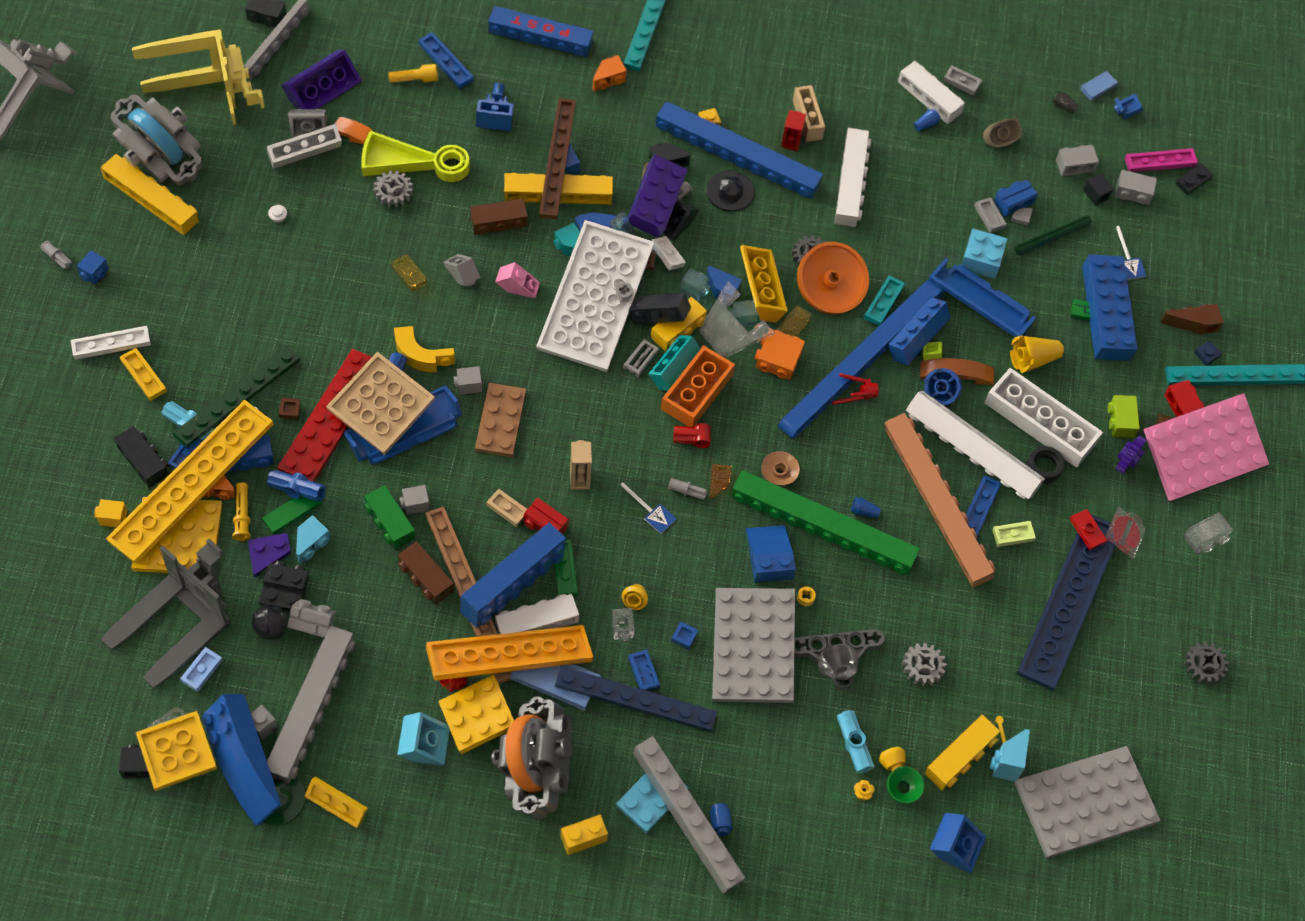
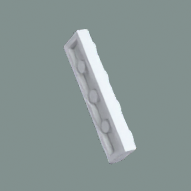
(110, 342)

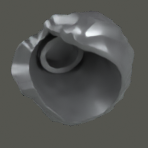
(839, 662)

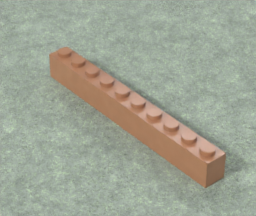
(939, 500)

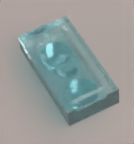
(622, 223)

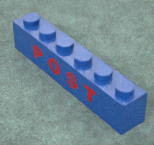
(540, 31)

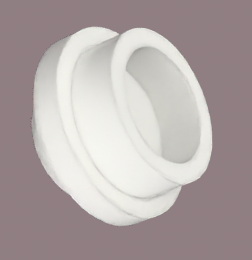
(277, 213)

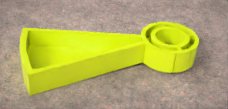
(387, 154)

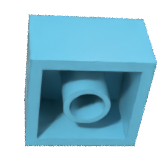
(984, 253)

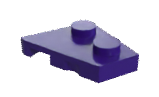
(268, 550)

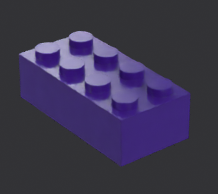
(656, 196)

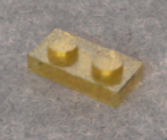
(409, 272)
(795, 321)

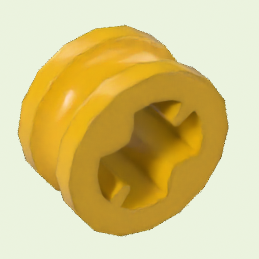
(806, 602)

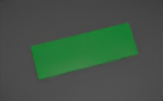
(289, 513)
(565, 572)

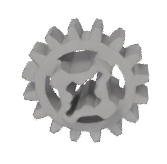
(393, 188)
(924, 668)

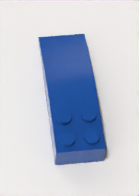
(241, 756)

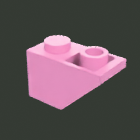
(517, 280)

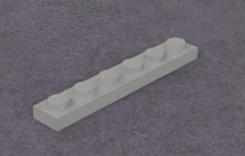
(276, 38)

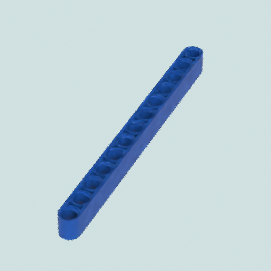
(856, 362)

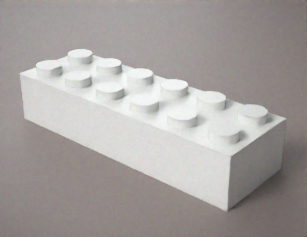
(1043, 417)

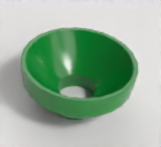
(911, 778)

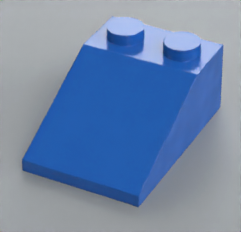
(770, 554)

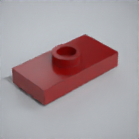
(1088, 529)

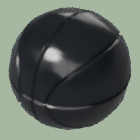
(269, 621)

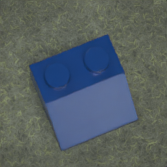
(958, 841)

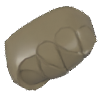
(1002, 133)

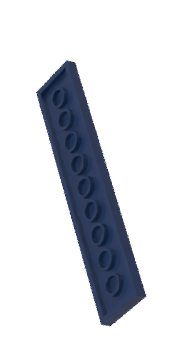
(1065, 611)

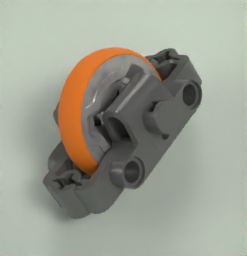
(536, 757)

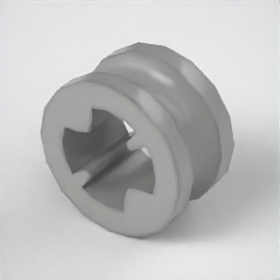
(628, 295)

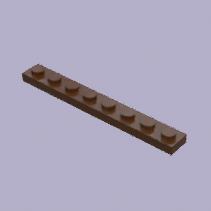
(557, 159)

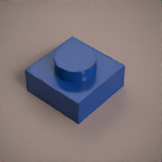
(684, 635)

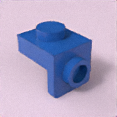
(1128, 106)

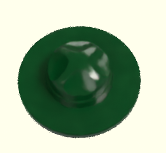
(291, 800)

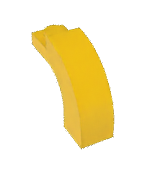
(419, 357)

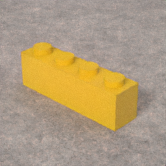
(962, 752)

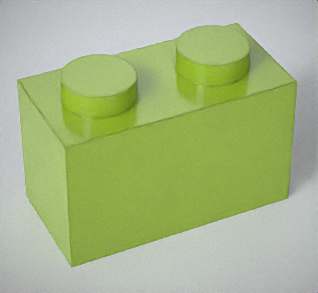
(1124, 416)

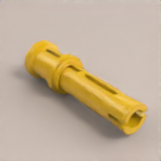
(241, 519)

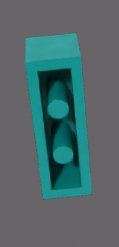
(674, 362)

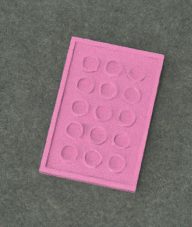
(1206, 447)

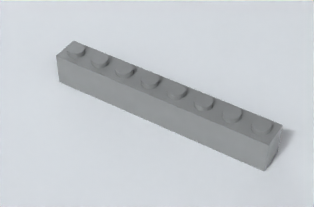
(309, 704)
(688, 815)

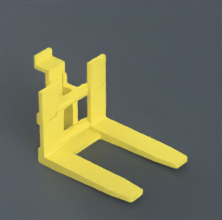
(225, 67)

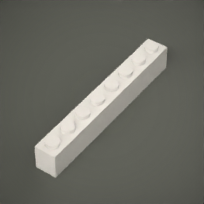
(975, 445)

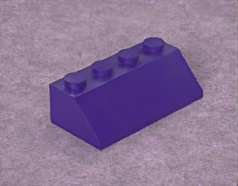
(322, 81)

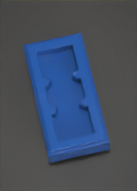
(644, 670)

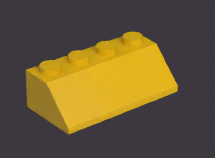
(764, 283)

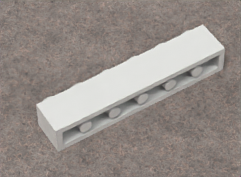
(852, 177)

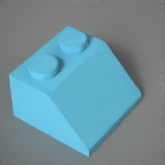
(423, 739)
(1011, 757)

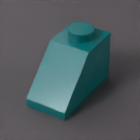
(566, 239)

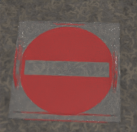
(1126, 531)

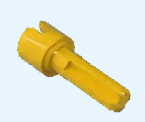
(426, 73)

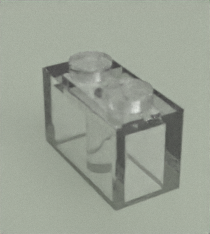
(1208, 533)

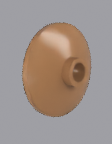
(780, 461)

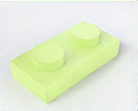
(1013, 533)

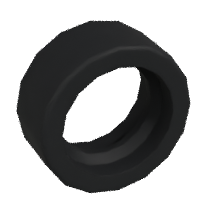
(1052, 454)

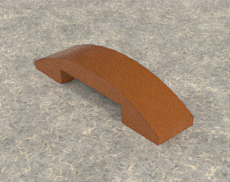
(966, 369)

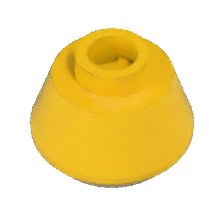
(635, 597)
(893, 758)

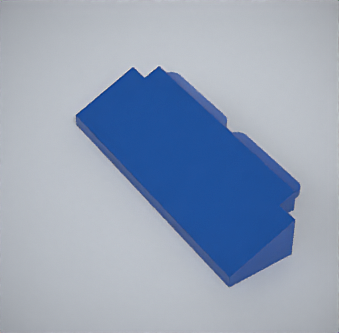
(980, 297)
(433, 422)

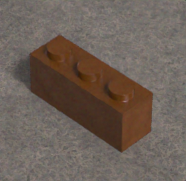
(498, 216)
(425, 573)

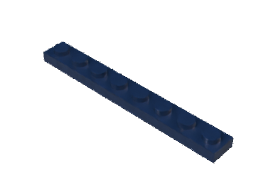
(635, 699)

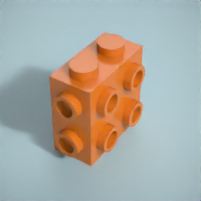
(779, 354)

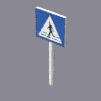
(1133, 266)
(658, 517)

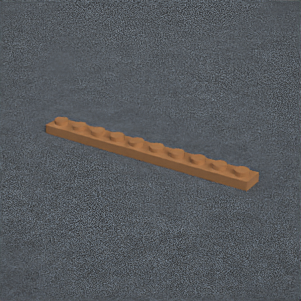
(458, 568)

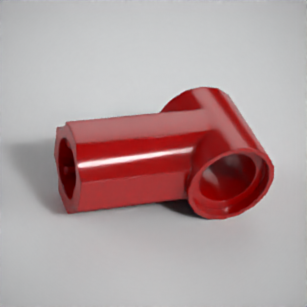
(698, 435)

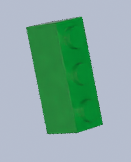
(389, 517)

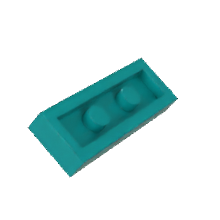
(884, 300)

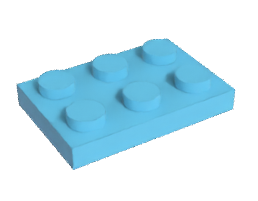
(643, 804)

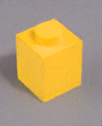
(110, 513)

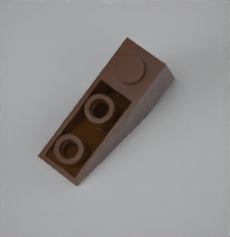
(1195, 319)

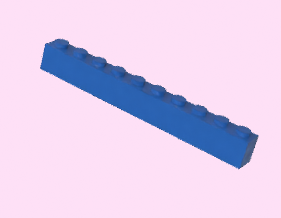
(738, 150)

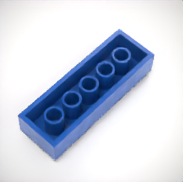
(1109, 307)
(513, 575)

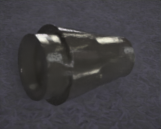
(1065, 102)

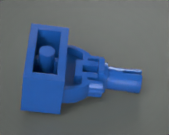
(495, 112)

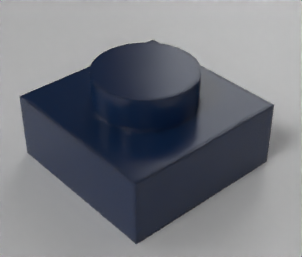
(1207, 353)

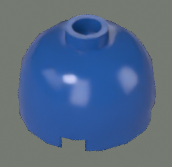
(943, 385)

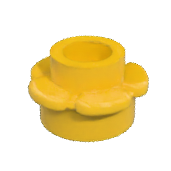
(860, 793)

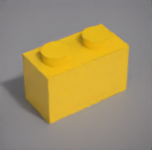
(584, 834)

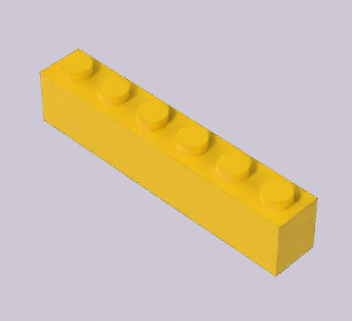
(575, 188)
(150, 194)

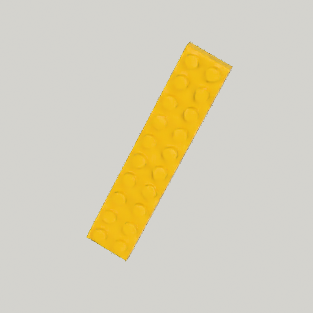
(189, 482)

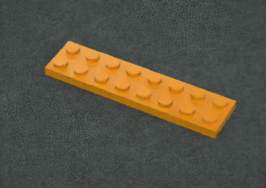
(508, 652)

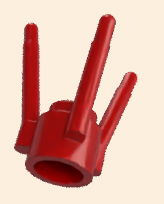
(867, 391)

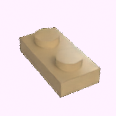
(507, 507)

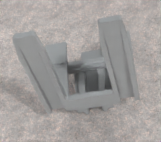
(17, 60)

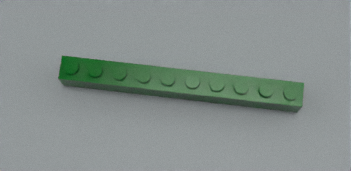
(824, 522)

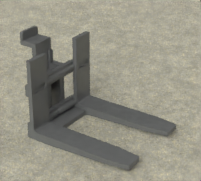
(199, 593)

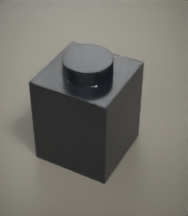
(1098, 189)

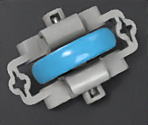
(157, 139)

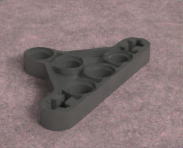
(844, 638)

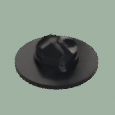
(730, 191)

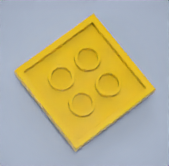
(477, 714)
(176, 750)

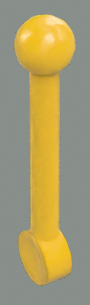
(999, 720)

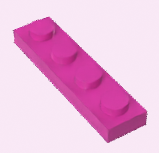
(1161, 160)

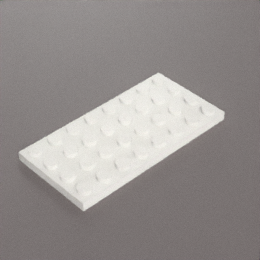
(585, 311)

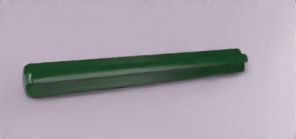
(1052, 234)

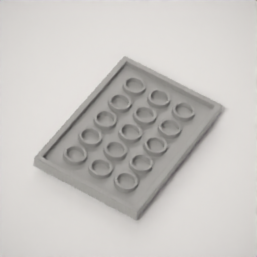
(754, 645)
(1086, 801)

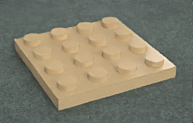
(380, 403)

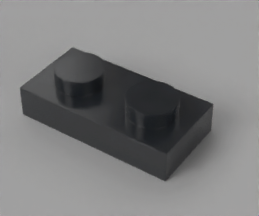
(1194, 179)

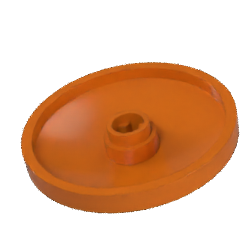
(833, 278)

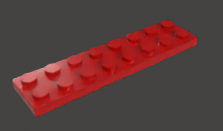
(322, 429)

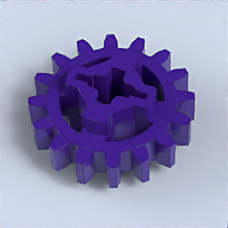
(1131, 454)

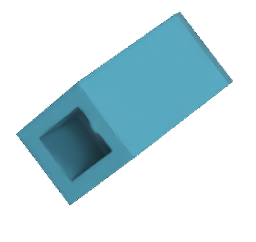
(310, 537)

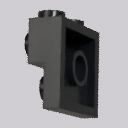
(283, 585)

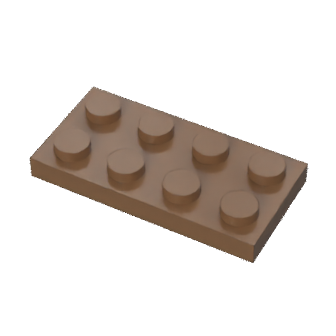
(500, 420)

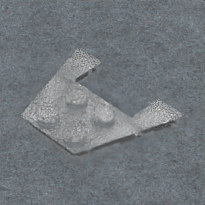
(725, 331)

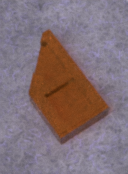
(719, 479)

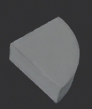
(1022, 216)

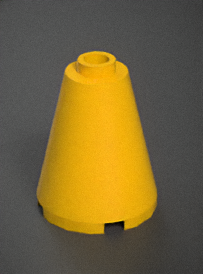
(1034, 352)

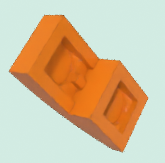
(353, 130)

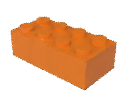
(697, 386)

